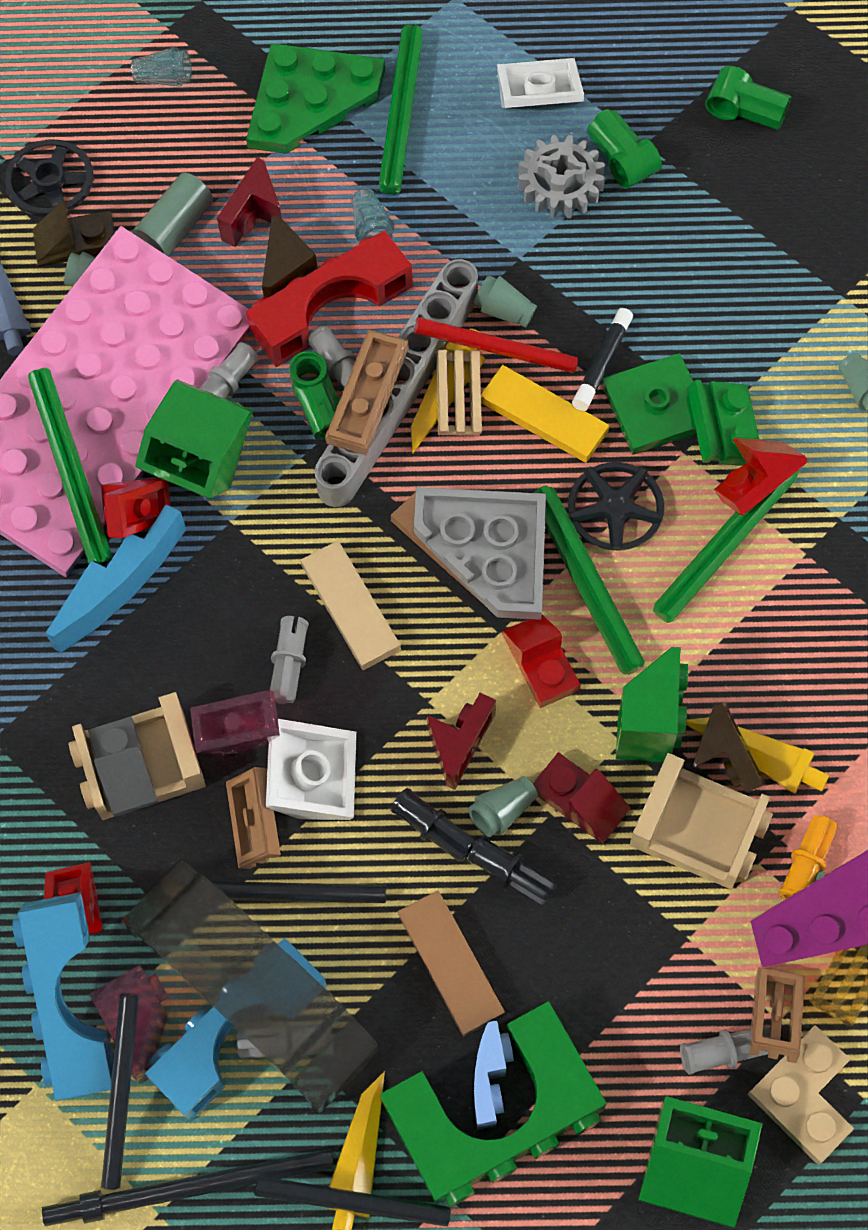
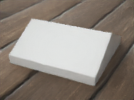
(539, 83)
(312, 772)

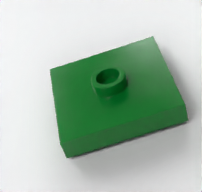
(652, 403)

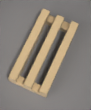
(458, 359)

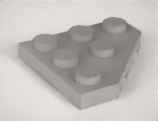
(488, 543)

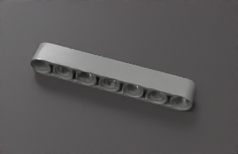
(416, 370)

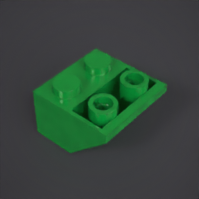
(194, 440)
(652, 710)
(700, 1161)

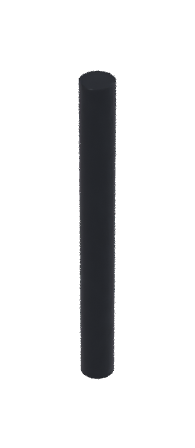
(303, 892)
(120, 1091)
(352, 1201)

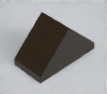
(285, 258)

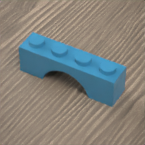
(76, 1053)
(190, 1068)

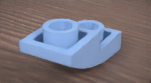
(491, 1058)

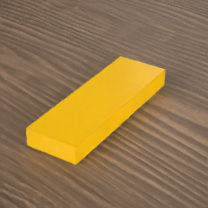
(544, 413)

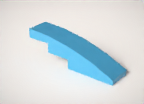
(107, 589)

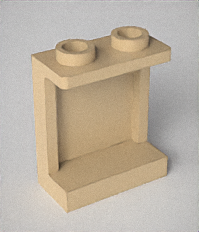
(165, 748)
(700, 824)

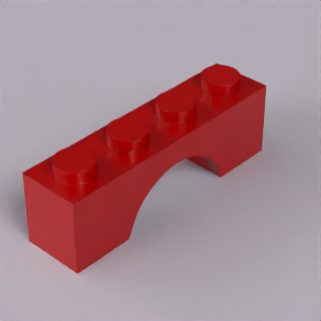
(370, 271)

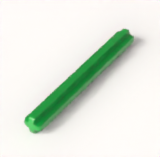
(400, 110)
(69, 466)
(714, 555)
(590, 584)

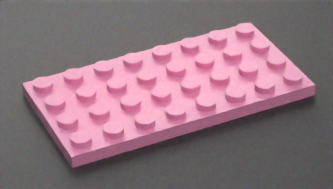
(113, 356)

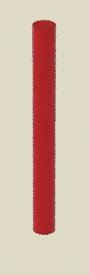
(495, 345)

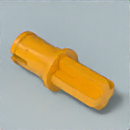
(810, 856)

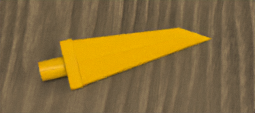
(427, 413)
(777, 759)
(358, 1155)

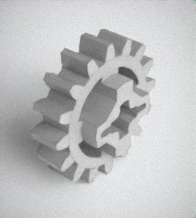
(561, 176)

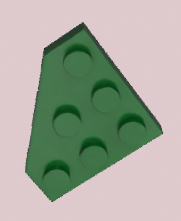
(309, 93)

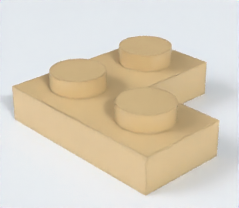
(793, 1099)

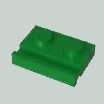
(720, 415)

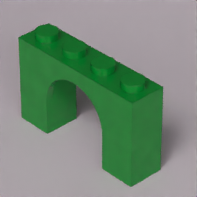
(454, 1161)

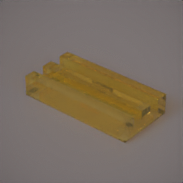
(833, 1008)

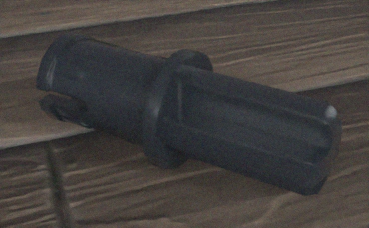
(433, 825)
(512, 871)

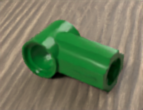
(738, 96)
(628, 156)
(316, 396)

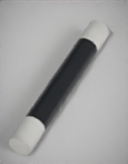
(602, 359)

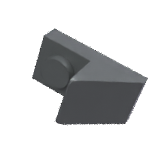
(122, 766)

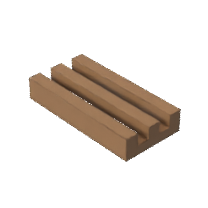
(251, 821)
(773, 1044)

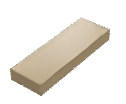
(350, 605)

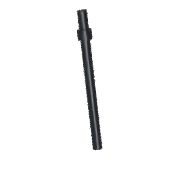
(94, 1205)

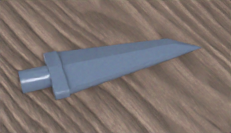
(12, 319)

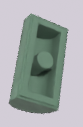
(174, 213)

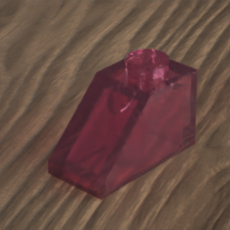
(235, 724)
(150, 1016)

